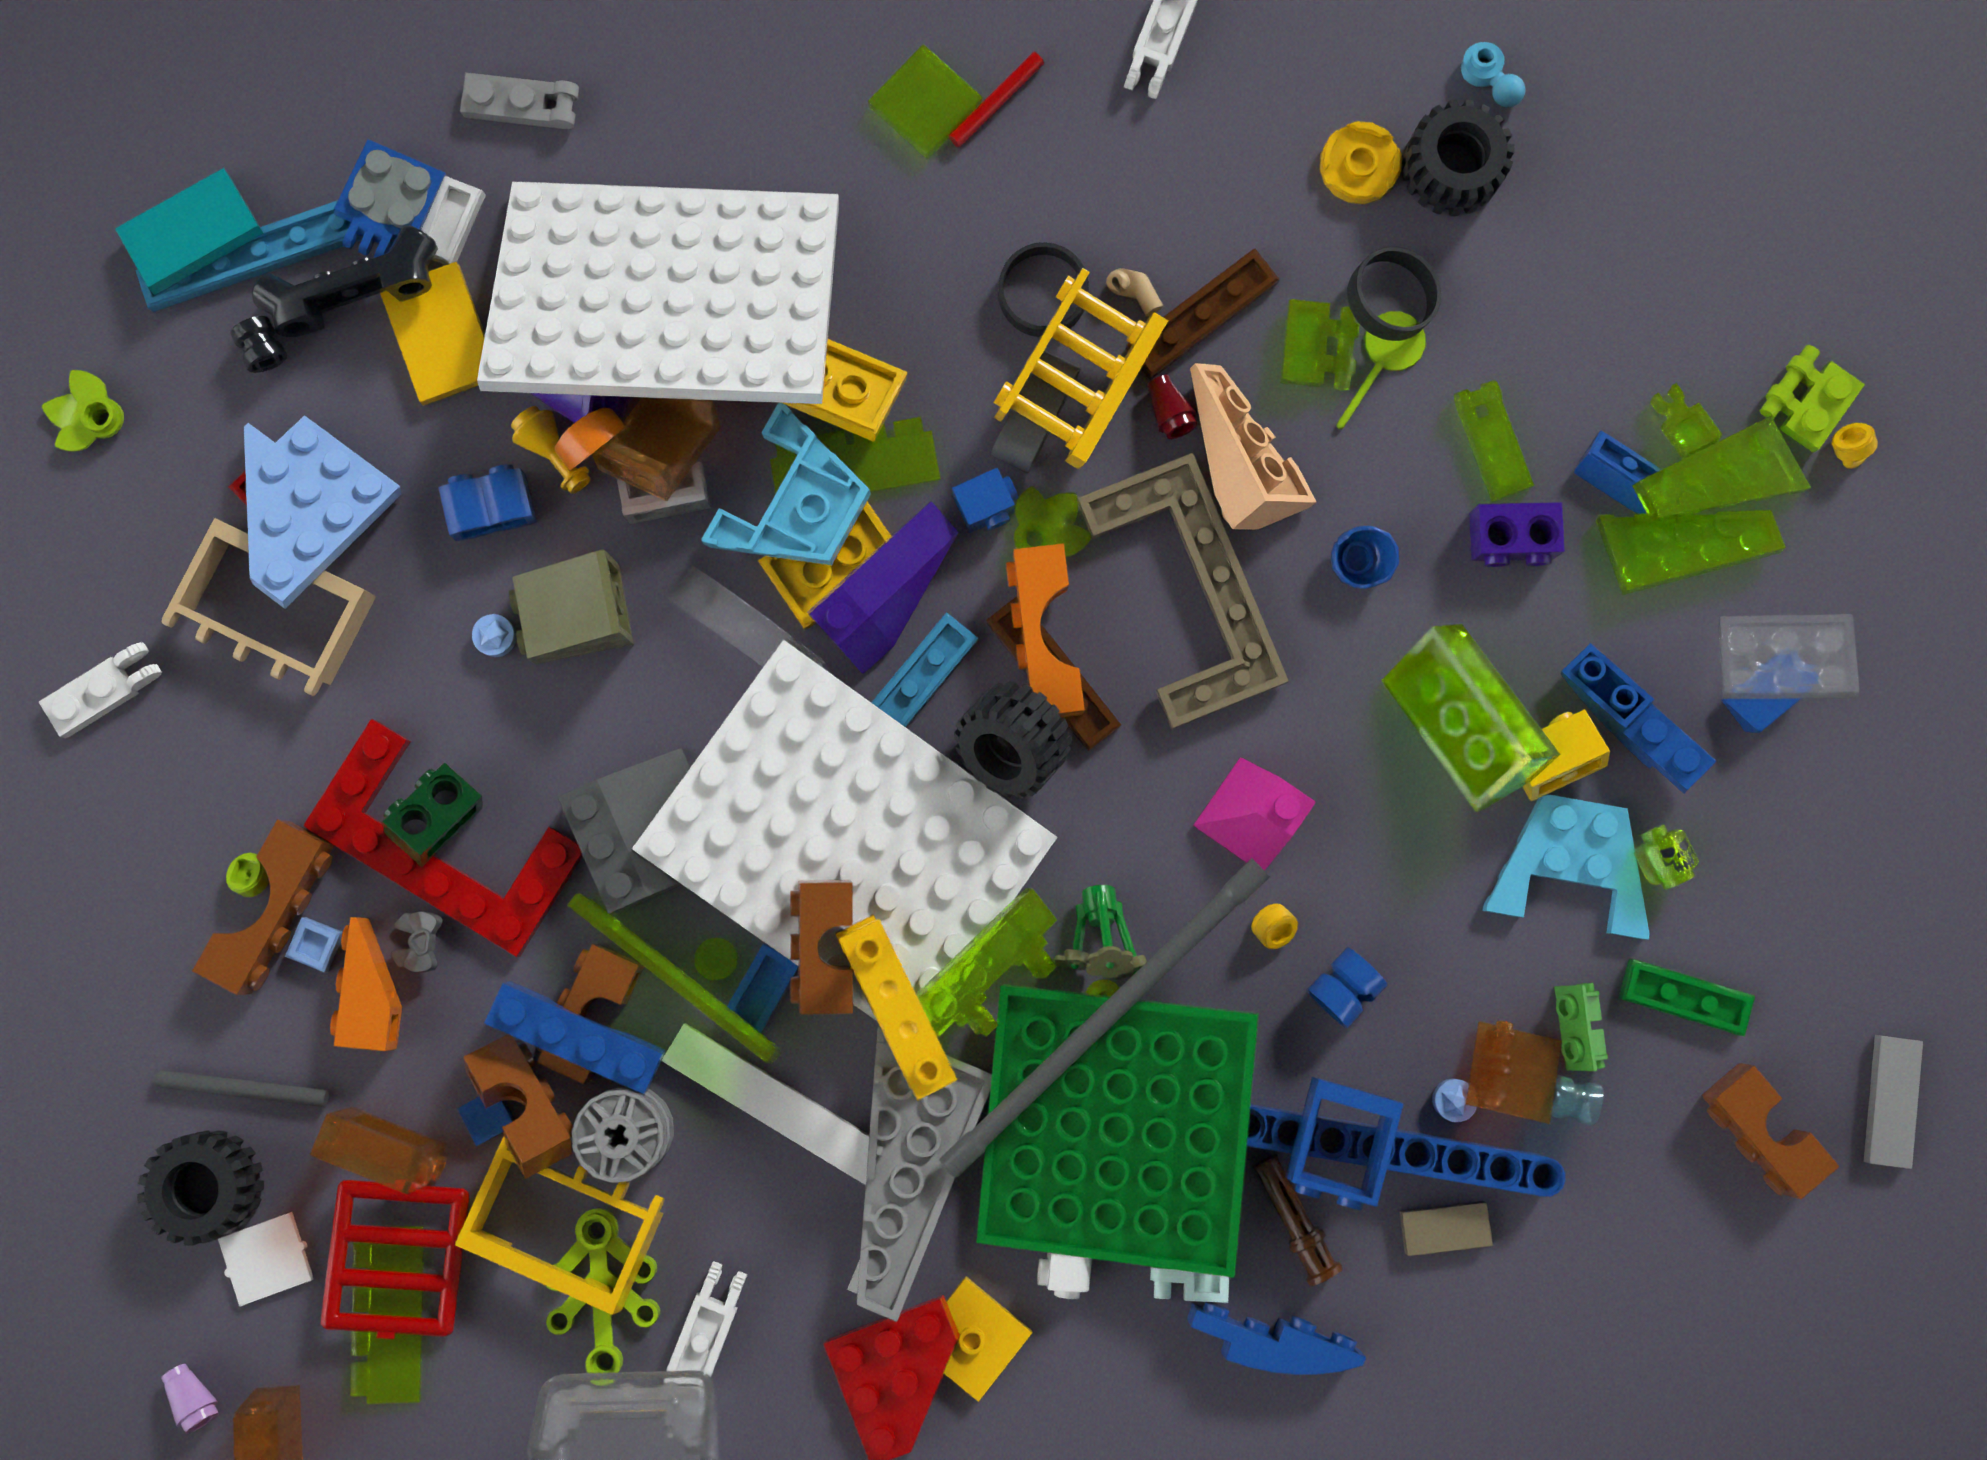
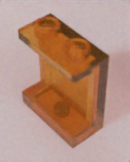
(659, 443)

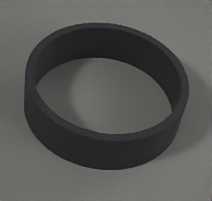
(1040, 248)
(1419, 268)

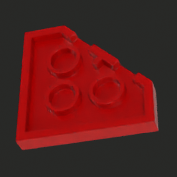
(893, 1374)

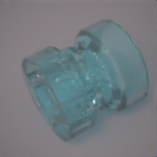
(1577, 1100)

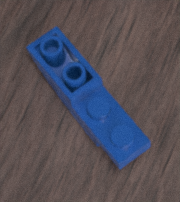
(1634, 719)
(1289, 1350)

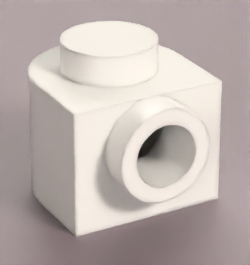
(1065, 1274)

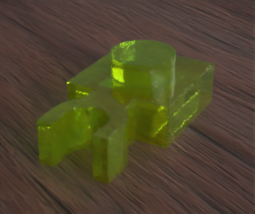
(1686, 427)

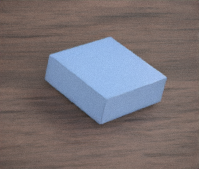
(314, 944)

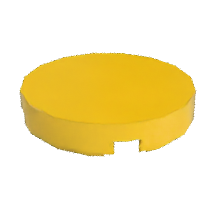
(1360, 162)

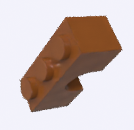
(819, 907)
(600, 975)
(505, 1073)
(1742, 1104)

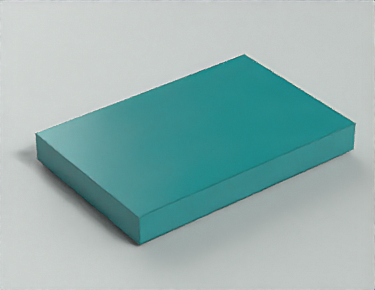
(188, 231)

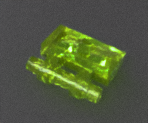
(1306, 345)

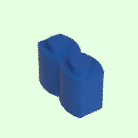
(487, 503)

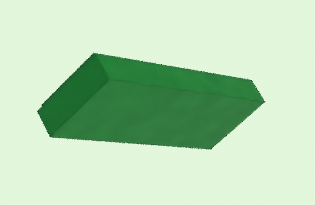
(1686, 997)

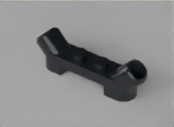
(300, 307)

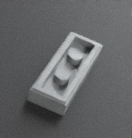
(1893, 1102)

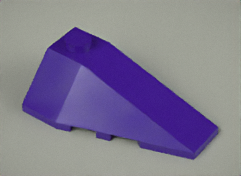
(880, 595)

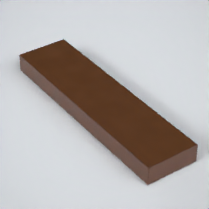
(1209, 310)
(1097, 719)

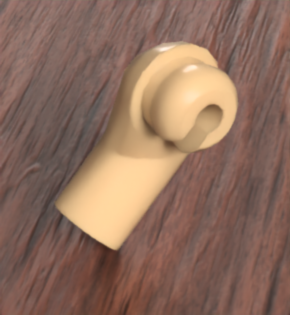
(1136, 286)

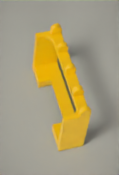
(586, 1290)

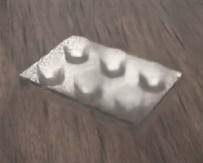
(1788, 656)

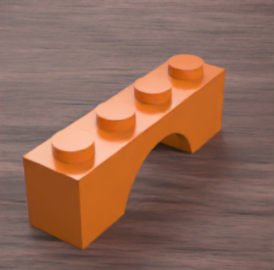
(1039, 579)

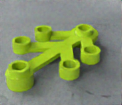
(599, 1270)

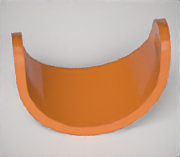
(587, 436)

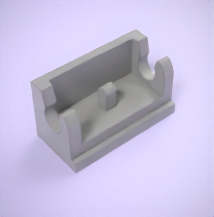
(688, 497)

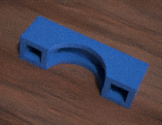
(574, 1037)

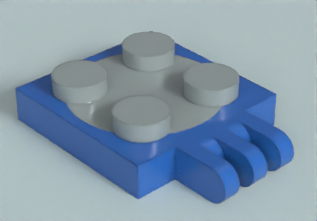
(384, 196)

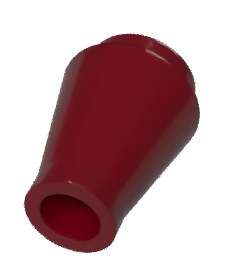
(1172, 410)

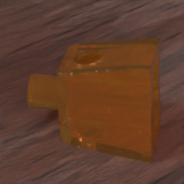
(269, 1431)

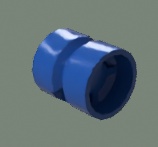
(1347, 987)

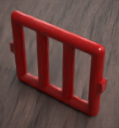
(339, 1276)

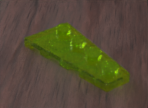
(1685, 546)

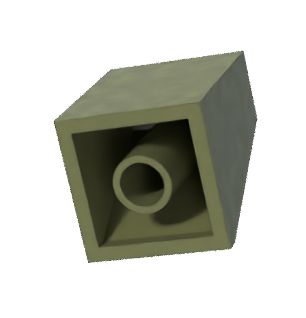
(571, 608)

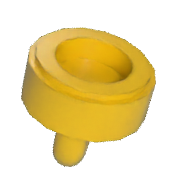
(1854, 444)
(1274, 926)

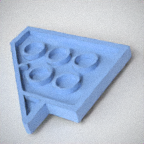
(305, 505)

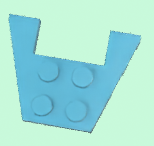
(810, 509)
(1576, 845)

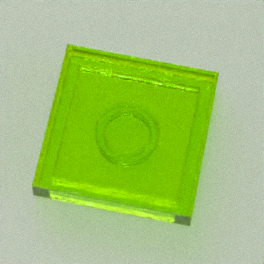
(925, 101)

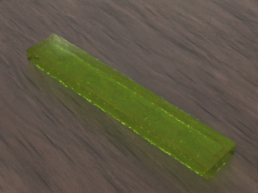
(675, 978)

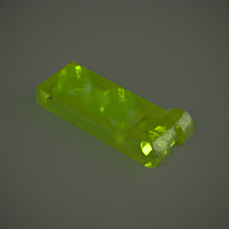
(1493, 441)

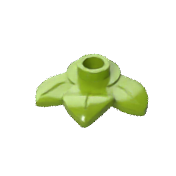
(80, 412)

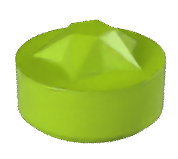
(247, 875)

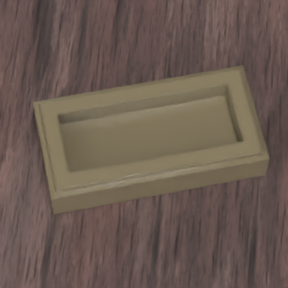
(1445, 1228)

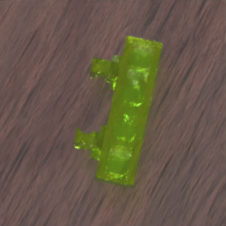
(1008, 939)

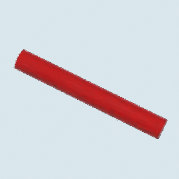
(996, 99)

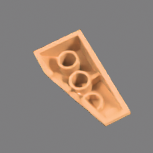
(1244, 467)

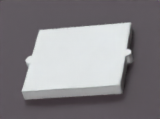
(265, 1259)

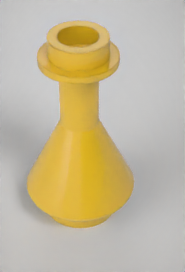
(538, 433)

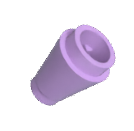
(189, 1399)

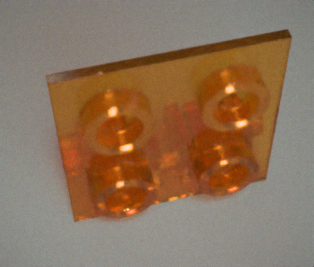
(1513, 1072)

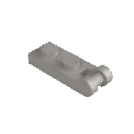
(519, 100)

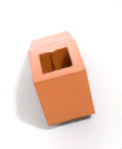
(368, 999)

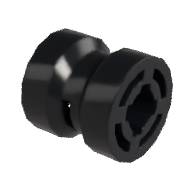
(258, 344)

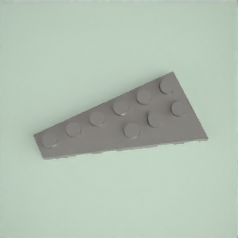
(905, 1174)

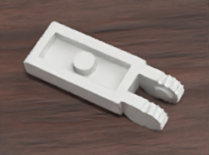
(1160, 41)
(98, 691)
(706, 1325)

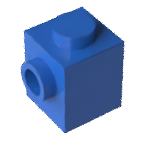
(985, 500)

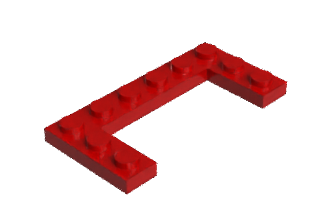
(506, 920)

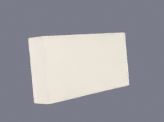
(452, 218)

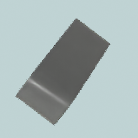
(1021, 438)

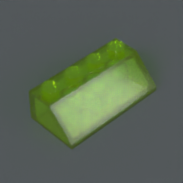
(1469, 716)

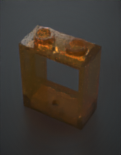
(379, 1150)

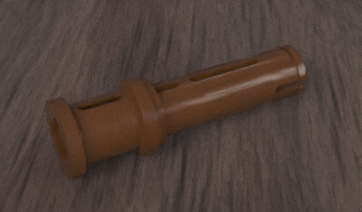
(1305, 1238)

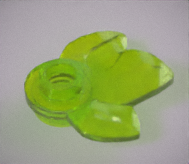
(1051, 520)

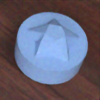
(494, 635)
(1450, 1100)

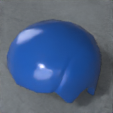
(1364, 557)

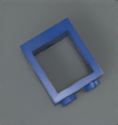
(1380, 1153)

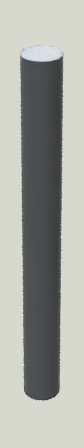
(241, 1088)

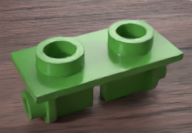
(1581, 1046)

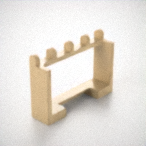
(198, 577)

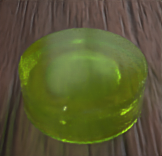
(716, 958)

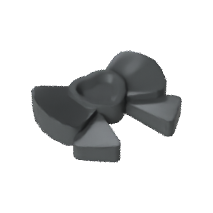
(421, 942)

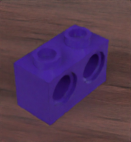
(1514, 523)

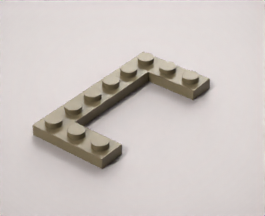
(1254, 659)

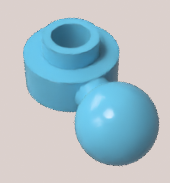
(1507, 89)

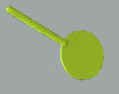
(1387, 355)

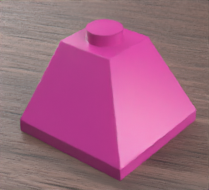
(1254, 813)

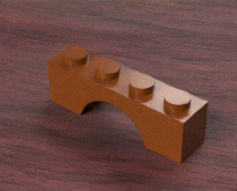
(292, 862)

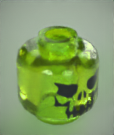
(1666, 857)

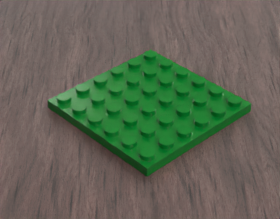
(1132, 1144)

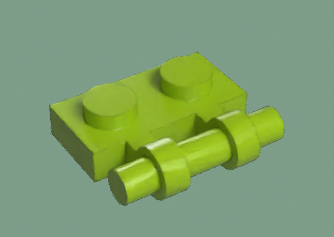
(1820, 407)

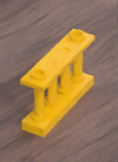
(1119, 369)
(896, 1006)

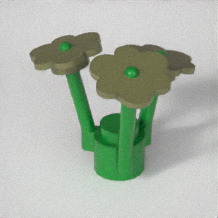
(1101, 909)

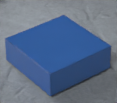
(485, 1122)

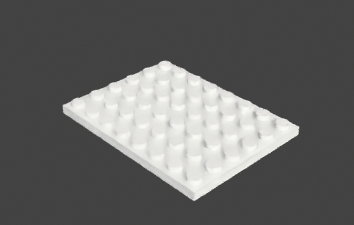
(662, 293)
(838, 790)

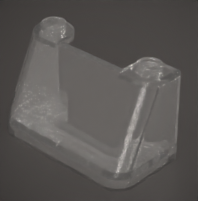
(626, 1417)

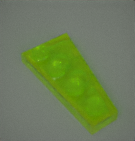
(1730, 472)

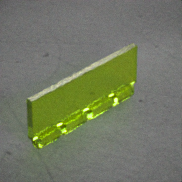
(879, 464)
(392, 1364)

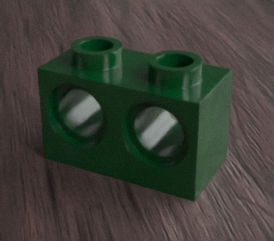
(441, 820)

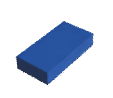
(763, 987)

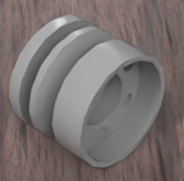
(647, 1127)

